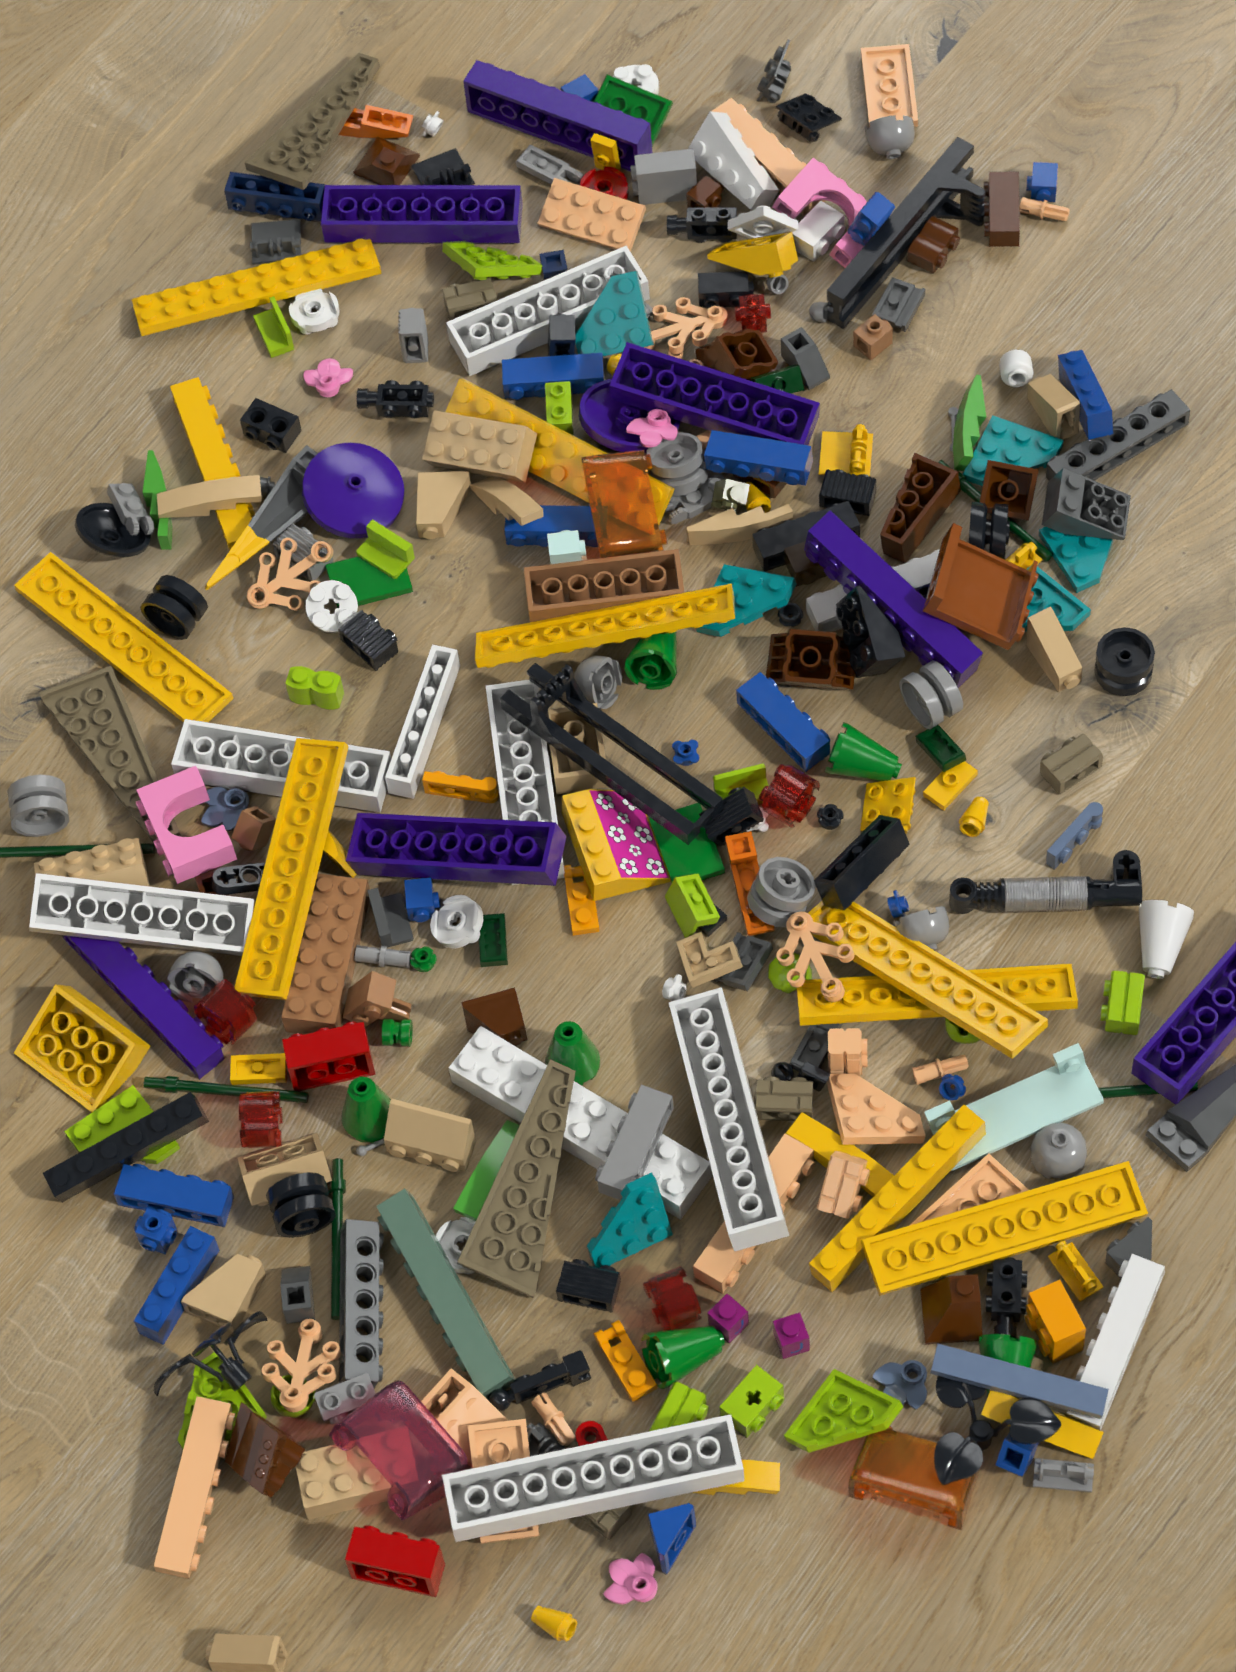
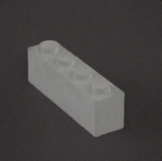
(636, 1140)

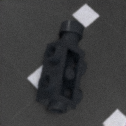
(703, 224)
(397, 399)
(1006, 1288)

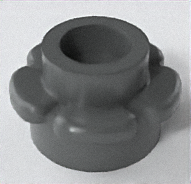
(266, 486)

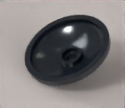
(105, 533)

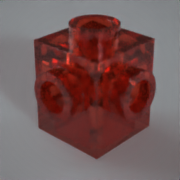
(753, 312)

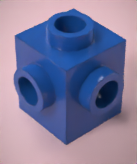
(156, 1230)

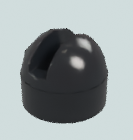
(776, 1072)

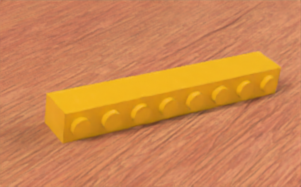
(210, 451)
(898, 1196)

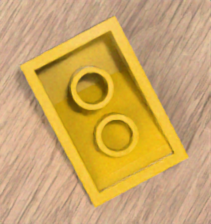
(758, 255)

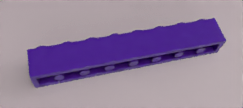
(151, 1002)

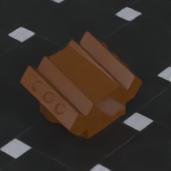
(739, 354)
(810, 660)
(261, 1451)

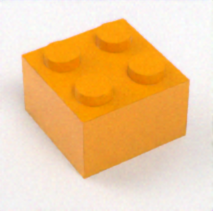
(1055, 1322)

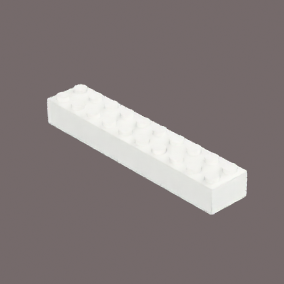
(508, 1081)
(728, 1120)
(593, 1478)

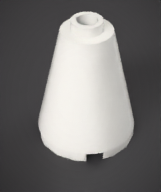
(1162, 935)

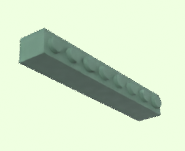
(445, 1293)

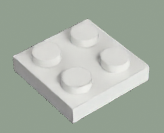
(762, 222)

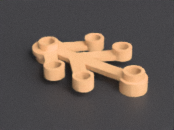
(710, 318)
(286, 576)
(812, 951)
(295, 1396)

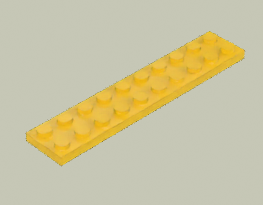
(255, 286)
(555, 452)
(605, 626)
(123, 641)
(291, 868)
(933, 979)
(877, 1000)
(1003, 1228)

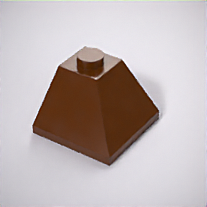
(386, 163)
(1009, 485)
(498, 1014)
(952, 1310)

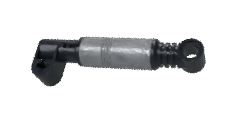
(1053, 893)

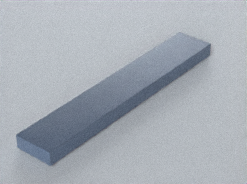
(1019, 1381)

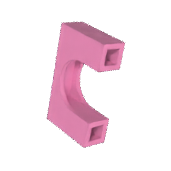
(818, 183)
(184, 855)

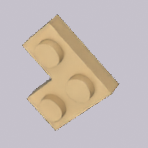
(707, 965)

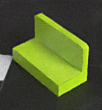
(274, 330)
(386, 550)
(750, 777)
(691, 904)

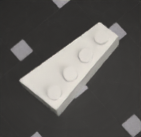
(731, 162)

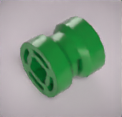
(397, 1032)

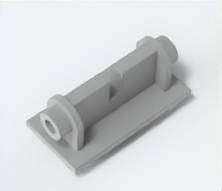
(1063, 1475)

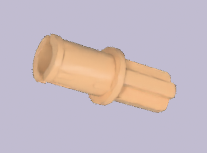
(1043, 209)
(939, 1068)
(553, 1419)

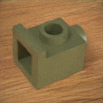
(729, 494)

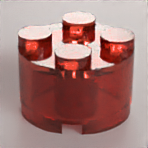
(789, 795)
(226, 1012)
(260, 1119)
(673, 1299)

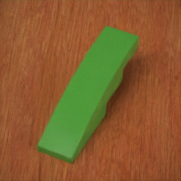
(969, 419)
(152, 486)
(484, 1175)

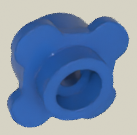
(685, 758)
(898, 905)

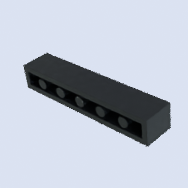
(125, 1147)

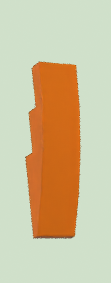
(377, 122)

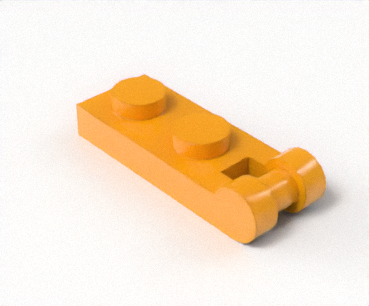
(461, 787)
(580, 903)
(626, 1361)

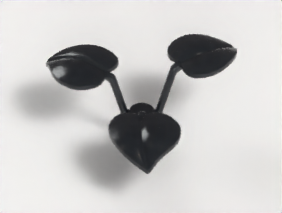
(231, 1370)
(962, 1458)

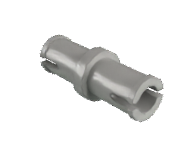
(382, 956)

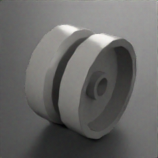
(679, 463)
(931, 694)
(38, 805)
(780, 890)

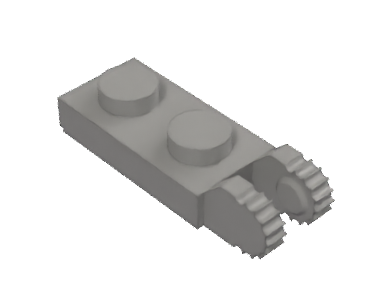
(546, 166)
(694, 502)
(130, 508)

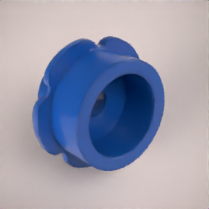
(947, 1091)

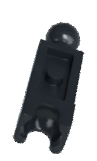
(573, 1370)

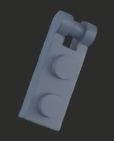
(1075, 834)

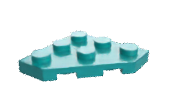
(616, 318)
(1011, 444)
(1078, 556)
(753, 595)
(1067, 607)
(632, 1224)

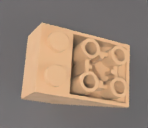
(459, 1405)

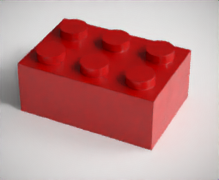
(328, 1056)
(395, 1560)

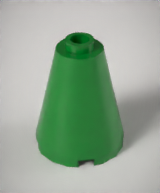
(653, 661)
(861, 757)
(574, 1050)
(365, 1110)
(1008, 1349)
(679, 1352)

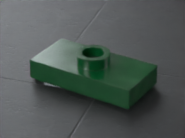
(784, 379)
(940, 748)
(493, 941)

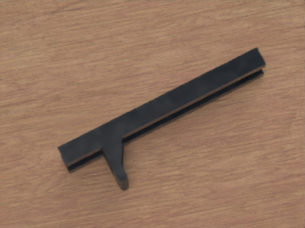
(891, 242)
(567, 692)

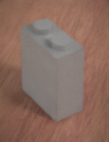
(663, 176)

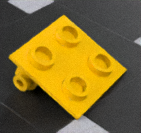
(846, 451)
(889, 799)

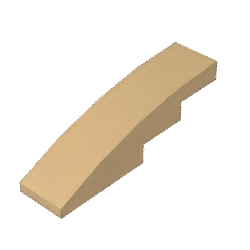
(208, 495)
(507, 499)
(730, 527)

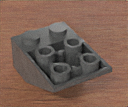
(1085, 507)

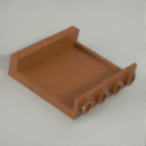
(980, 591)

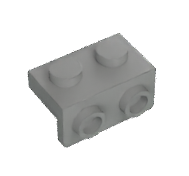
(344, 1397)

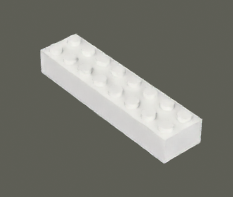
(522, 318)
(521, 761)
(261, 762)
(140, 914)

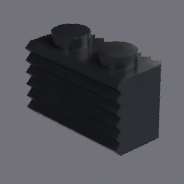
(844, 487)
(369, 639)
(738, 815)
(588, 1285)

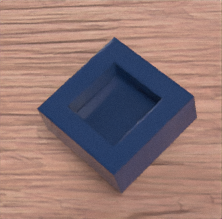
(553, 263)

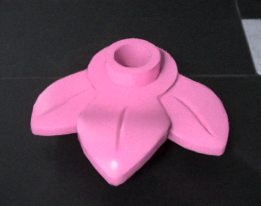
(328, 377)
(653, 428)
(628, 1578)

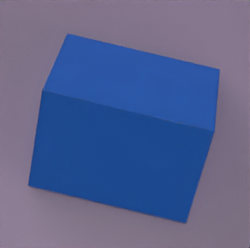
(670, 1532)

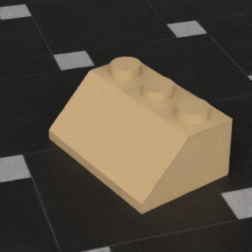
(429, 1136)
(270, 1165)

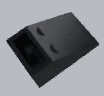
(868, 634)

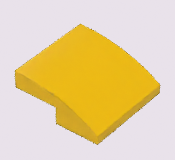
(337, 854)

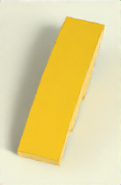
(826, 1142)
(1071, 1436)
(758, 1477)

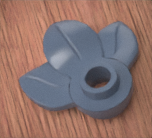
(221, 807)
(900, 1386)

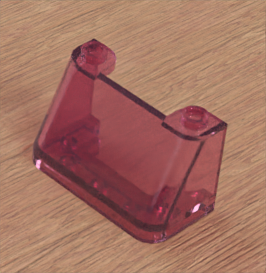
(403, 1445)

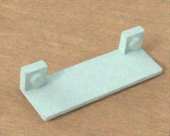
(1028, 1104)

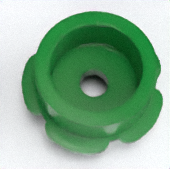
(423, 965)

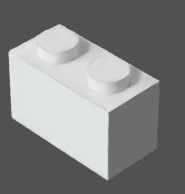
(818, 231)

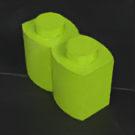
(313, 687)

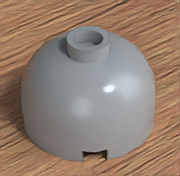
(890, 136)
(598, 680)
(925, 926)
(194, 975)
(1058, 1151)

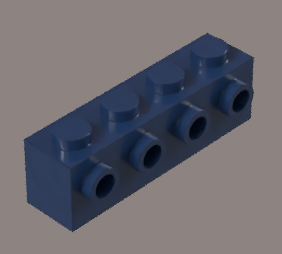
(273, 197)

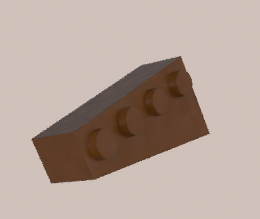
(918, 506)

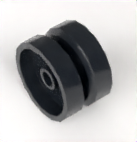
(990, 531)
(174, 607)
(1124, 661)
(300, 1205)

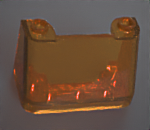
(622, 503)
(904, 1471)

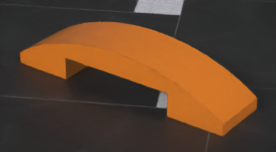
(744, 870)

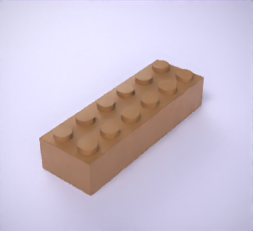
(601, 583)
(326, 954)

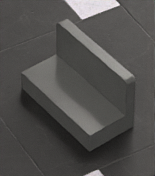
(390, 918)

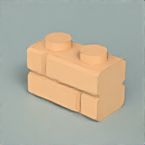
(846, 1051)
(842, 1185)

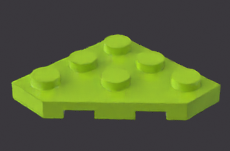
(491, 262)
(113, 1117)
(210, 1387)
(842, 1412)

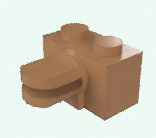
(373, 1000)

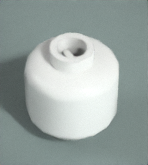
(1016, 368)

